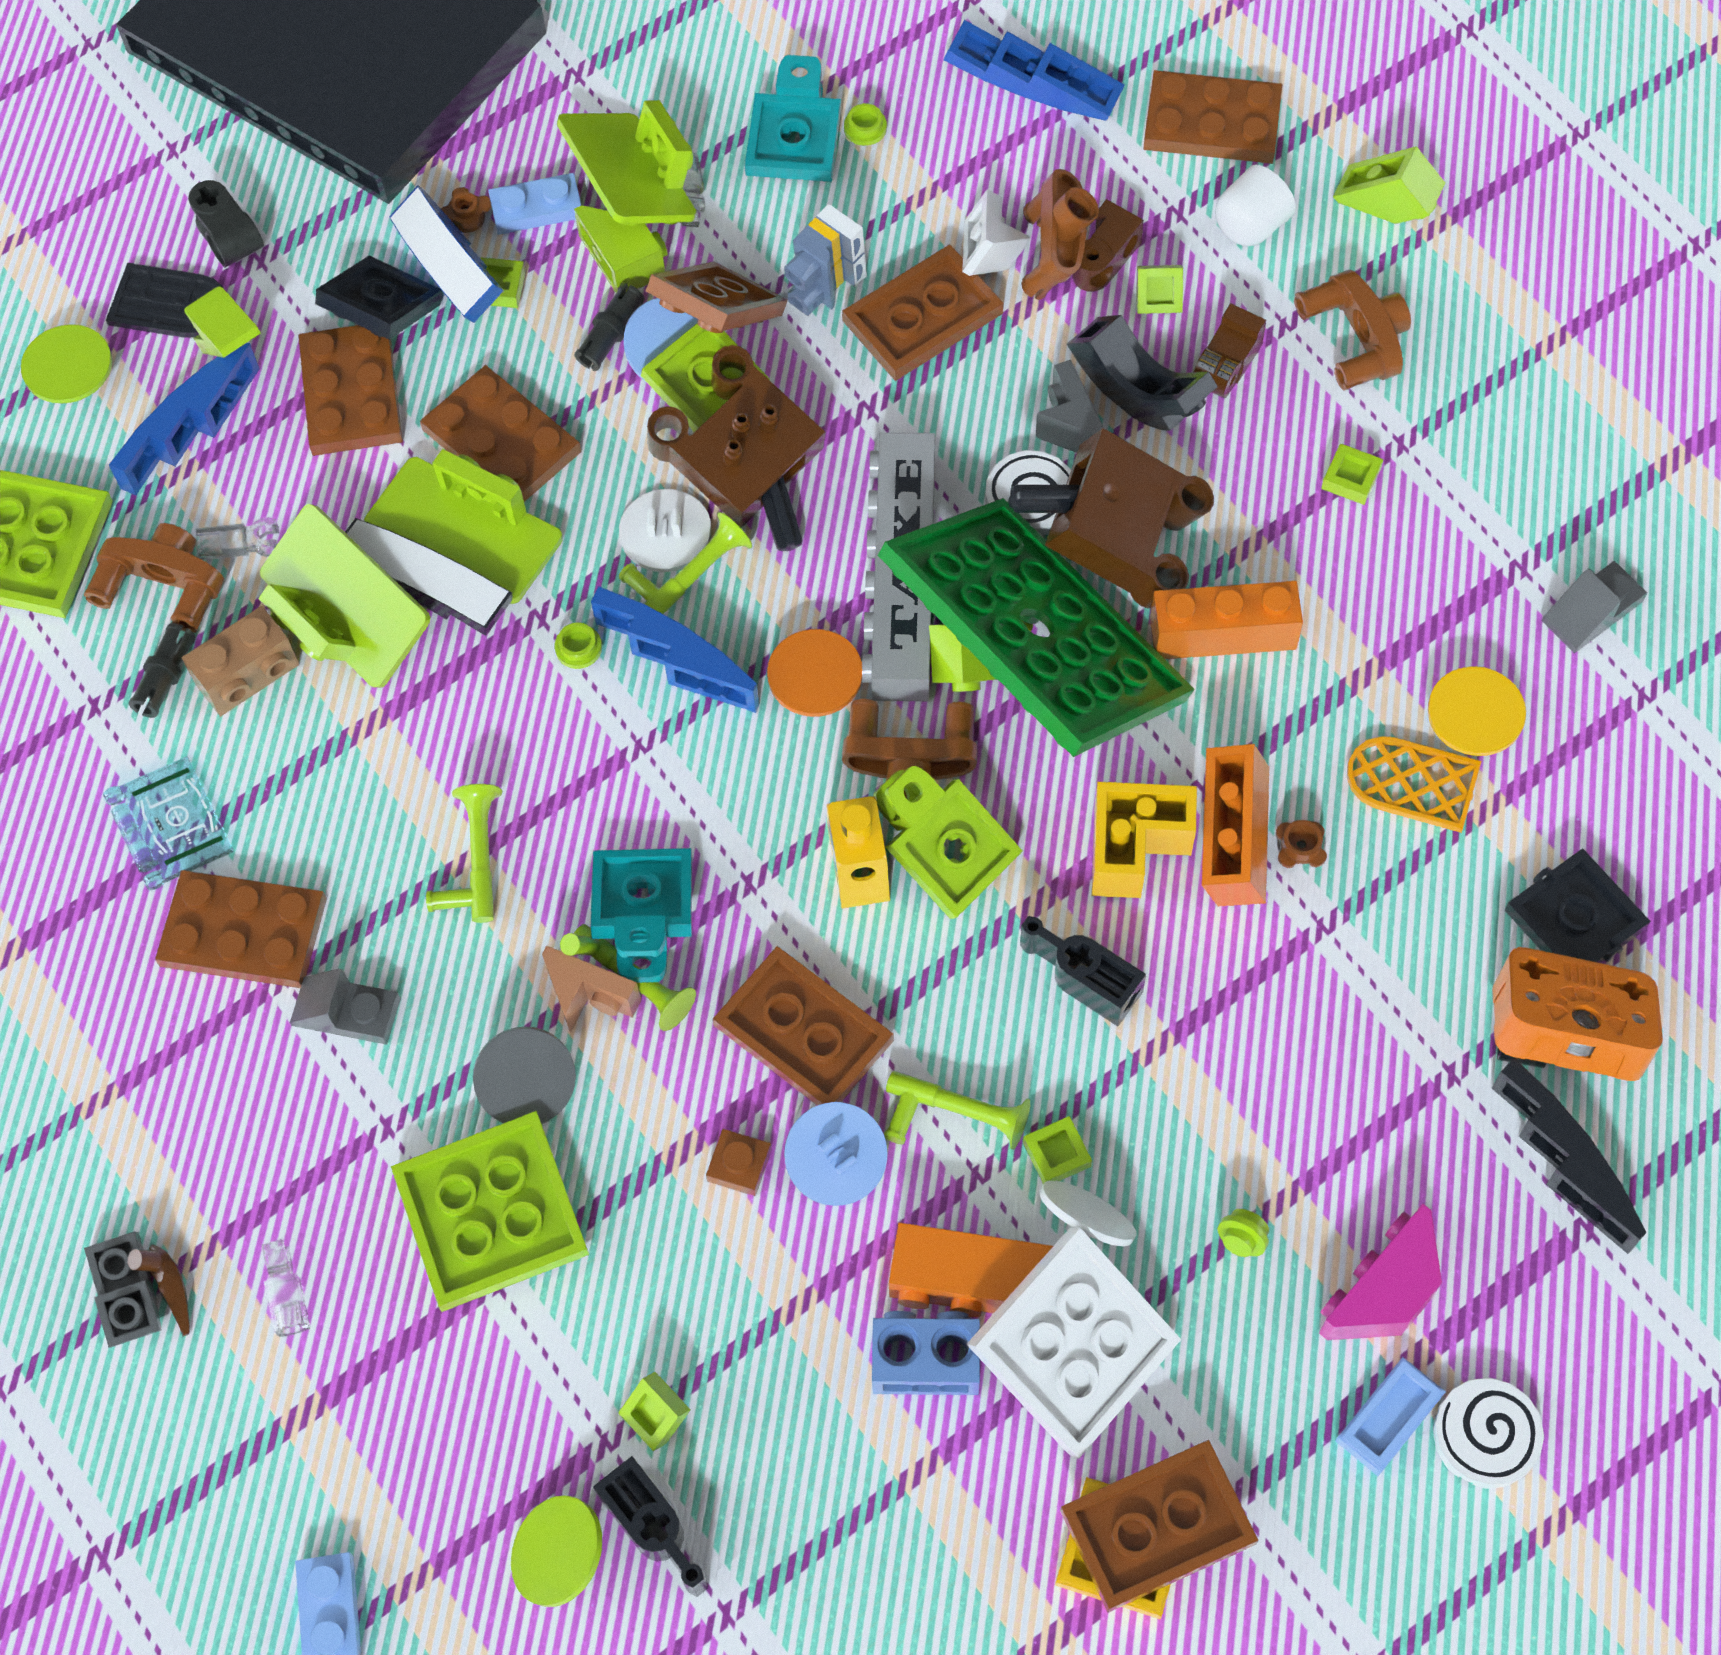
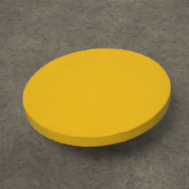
(1476, 711)

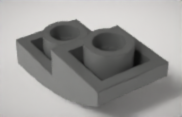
(124, 1295)

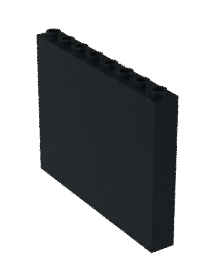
(341, 80)

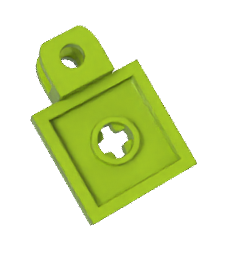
(927, 821)

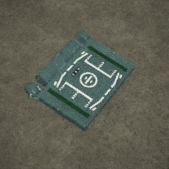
(168, 822)

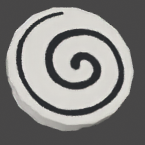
(1027, 469)
(1488, 1433)

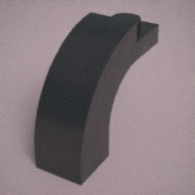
(1136, 380)

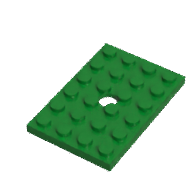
(994, 569)

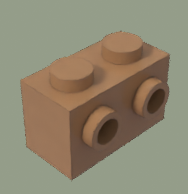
(240, 661)

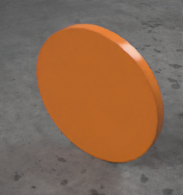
(814, 672)

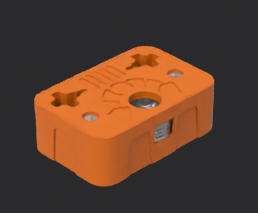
(1576, 1014)

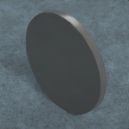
(524, 1074)

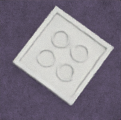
(1074, 1342)

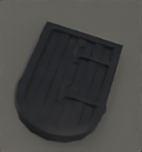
(156, 299)

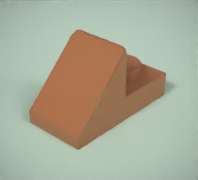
(578, 981)

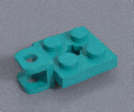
(794, 108)
(641, 923)

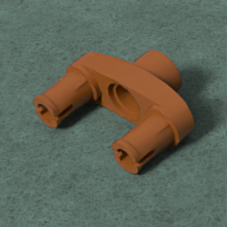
(1063, 214)
(1372, 319)
(164, 560)
(885, 755)

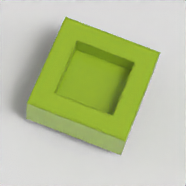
(510, 277)
(1159, 289)
(1352, 474)
(1057, 1151)
(654, 1411)

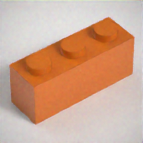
(1226, 620)
(1235, 825)
(958, 1268)

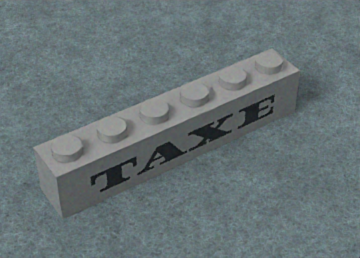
(899, 619)

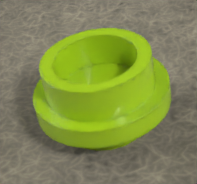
(865, 125)
(578, 645)
(1244, 1233)

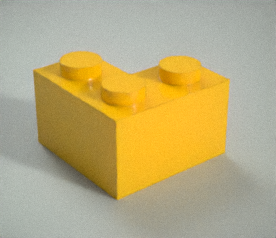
(1138, 821)

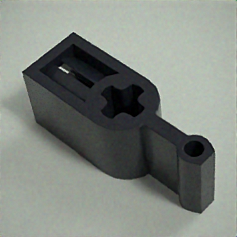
(1103, 985)
(652, 1509)

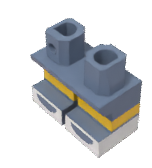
(824, 258)

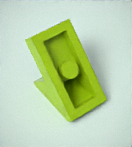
(220, 323)

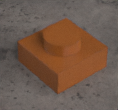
(739, 1162)

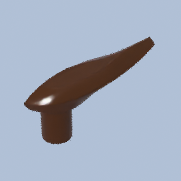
(168, 1280)

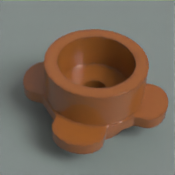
(471, 218)
(1301, 830)

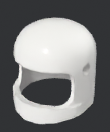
(1254, 206)

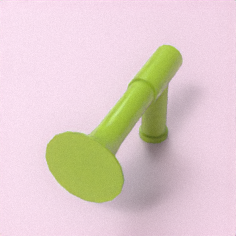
(726, 538)
(479, 896)
(670, 1003)
(914, 1091)

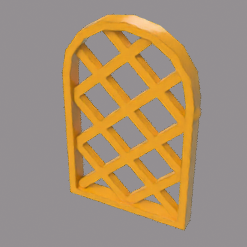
(1411, 748)

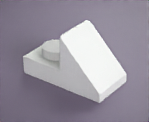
(988, 241)

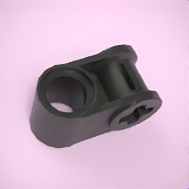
(223, 223)

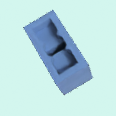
(925, 1370)

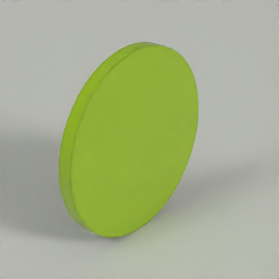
(66, 363)
(556, 1551)

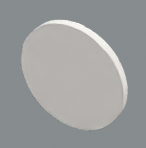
(664, 530)
(1087, 1212)

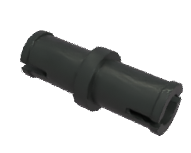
(609, 327)
(162, 670)

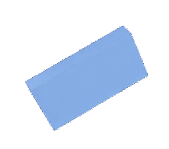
(1390, 1416)

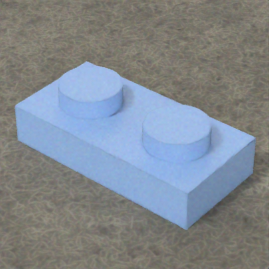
(534, 203)
(328, 1605)

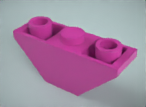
(1390, 1285)

